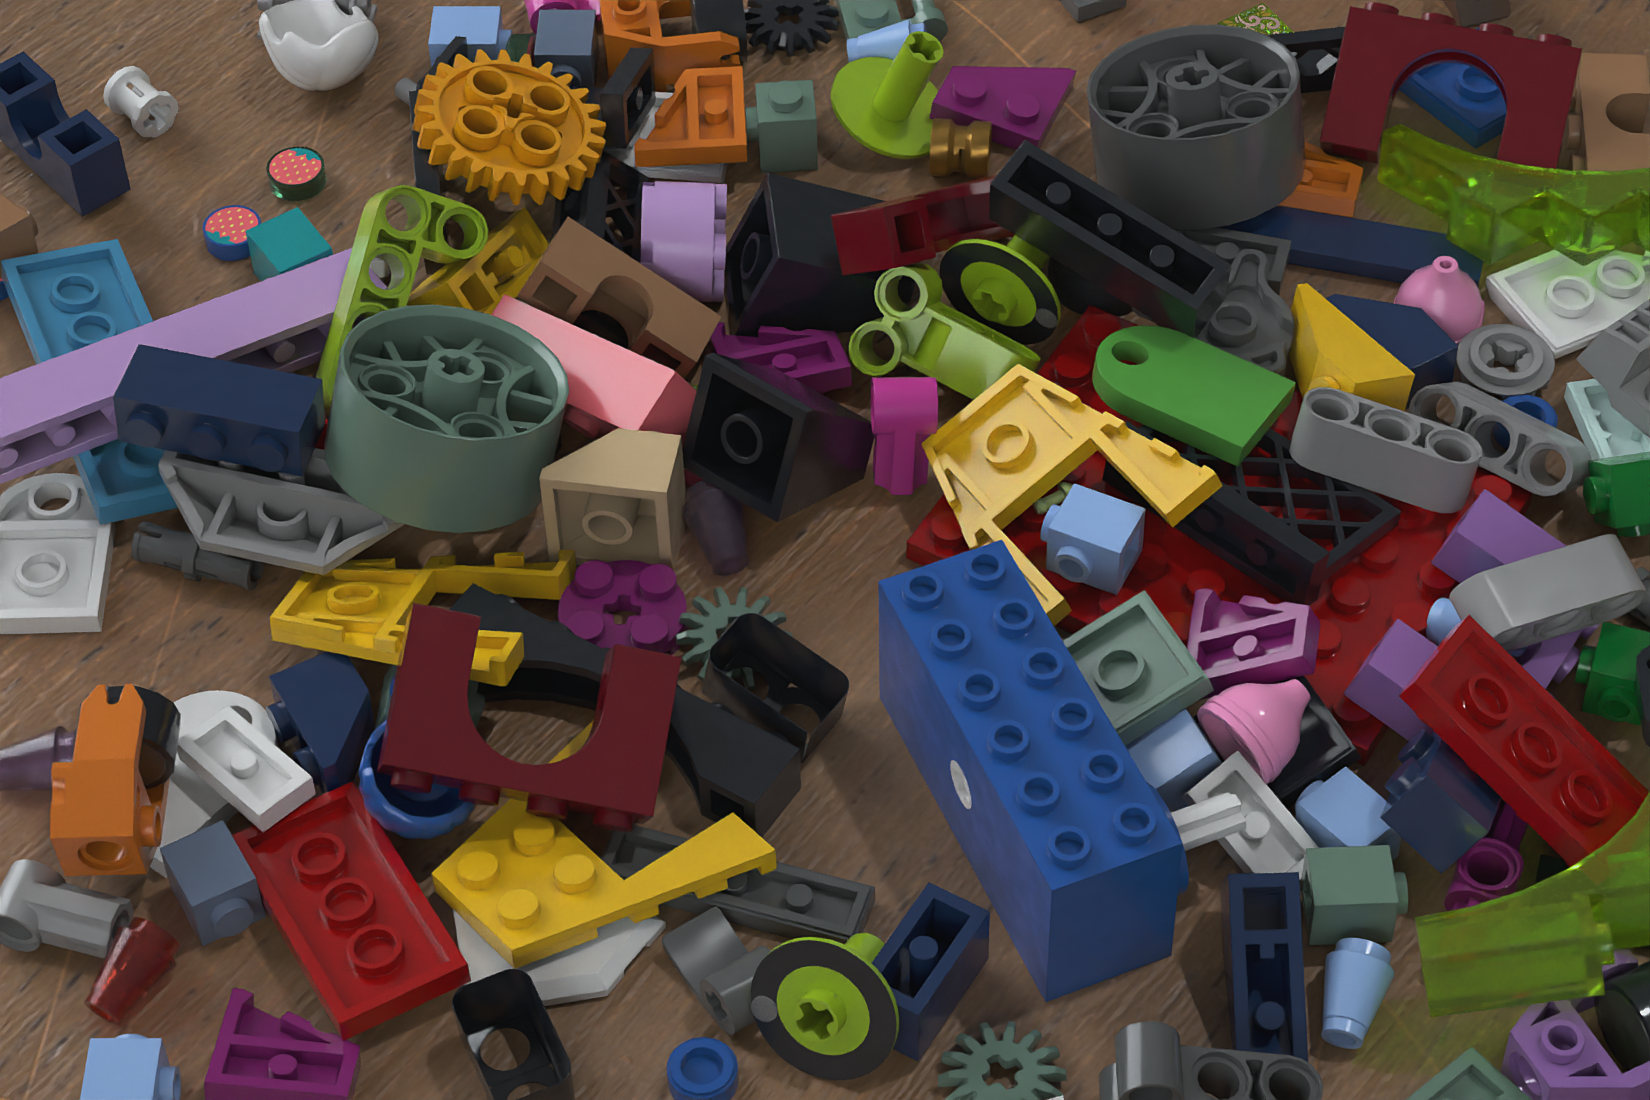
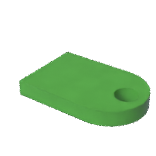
(1190, 390)

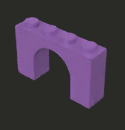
(1481, 540)

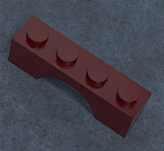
(914, 227)

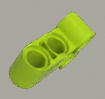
(935, 337)

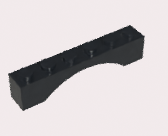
(717, 753)

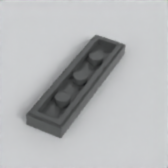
(782, 902)

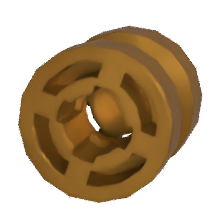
(960, 148)

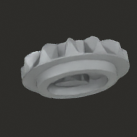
(1509, 346)

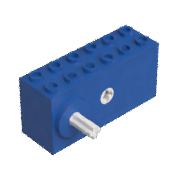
(1034, 772)

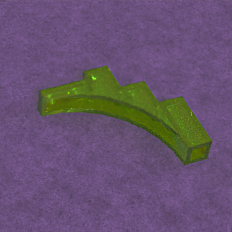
(1508, 206)
(1544, 938)

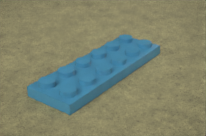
(69, 303)

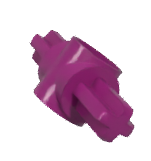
(1490, 861)

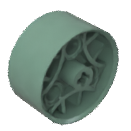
(444, 417)

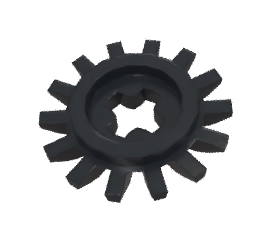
(813, 22)

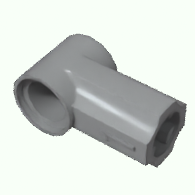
(46, 909)

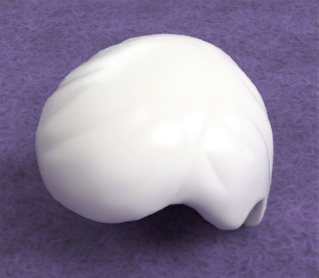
(318, 43)

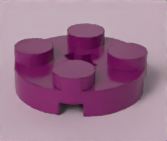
(624, 586)

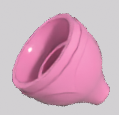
(1446, 296)
(1258, 723)

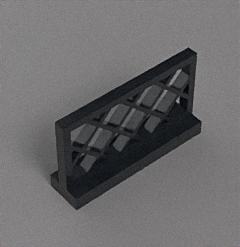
(1268, 547)

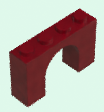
(1387, 49)
(435, 740)

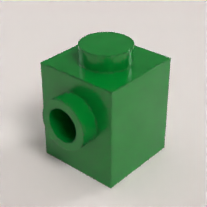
(1620, 493)
(1611, 673)

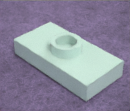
(1601, 426)

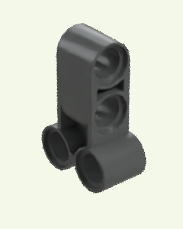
(1157, 1067)

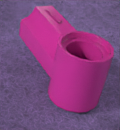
(902, 418)

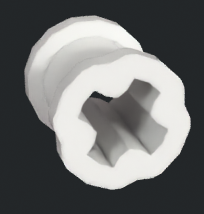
(140, 102)

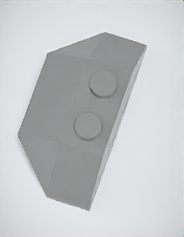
(272, 515)

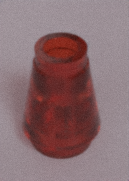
(132, 969)

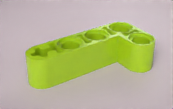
(402, 253)

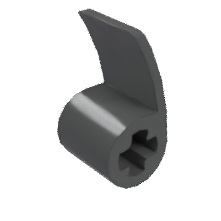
(716, 967)

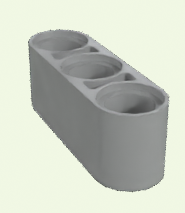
(1529, 438)
(1385, 450)
(1552, 592)

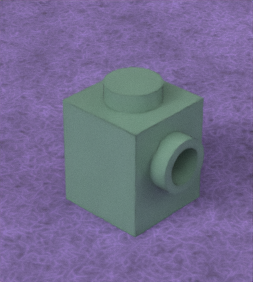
(784, 126)
(1351, 894)

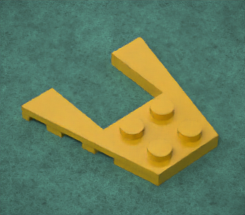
(1026, 440)
(366, 603)
(543, 891)

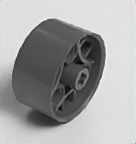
(1198, 124)

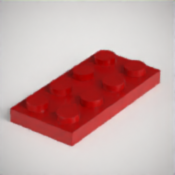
(1523, 743)
(351, 912)

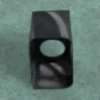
(782, 661)
(513, 1002)

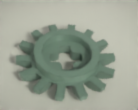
(715, 621)
(974, 1067)

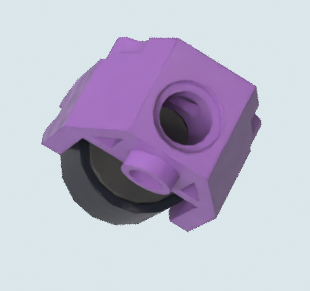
(1558, 1056)

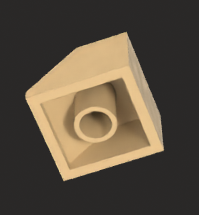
(617, 499)

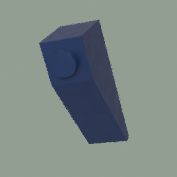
(1264, 962)

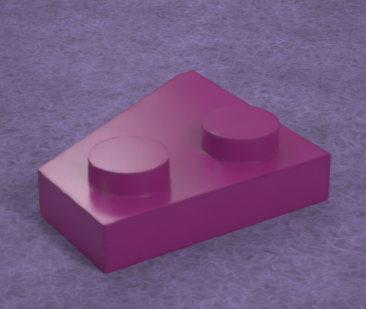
(1015, 99)
(805, 355)
(1251, 640)
(278, 1057)

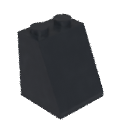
(788, 266)
(772, 438)

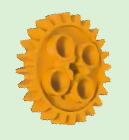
(509, 127)

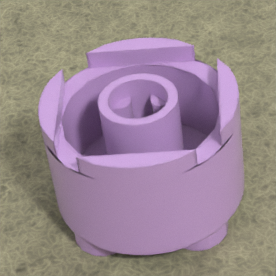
(686, 236)

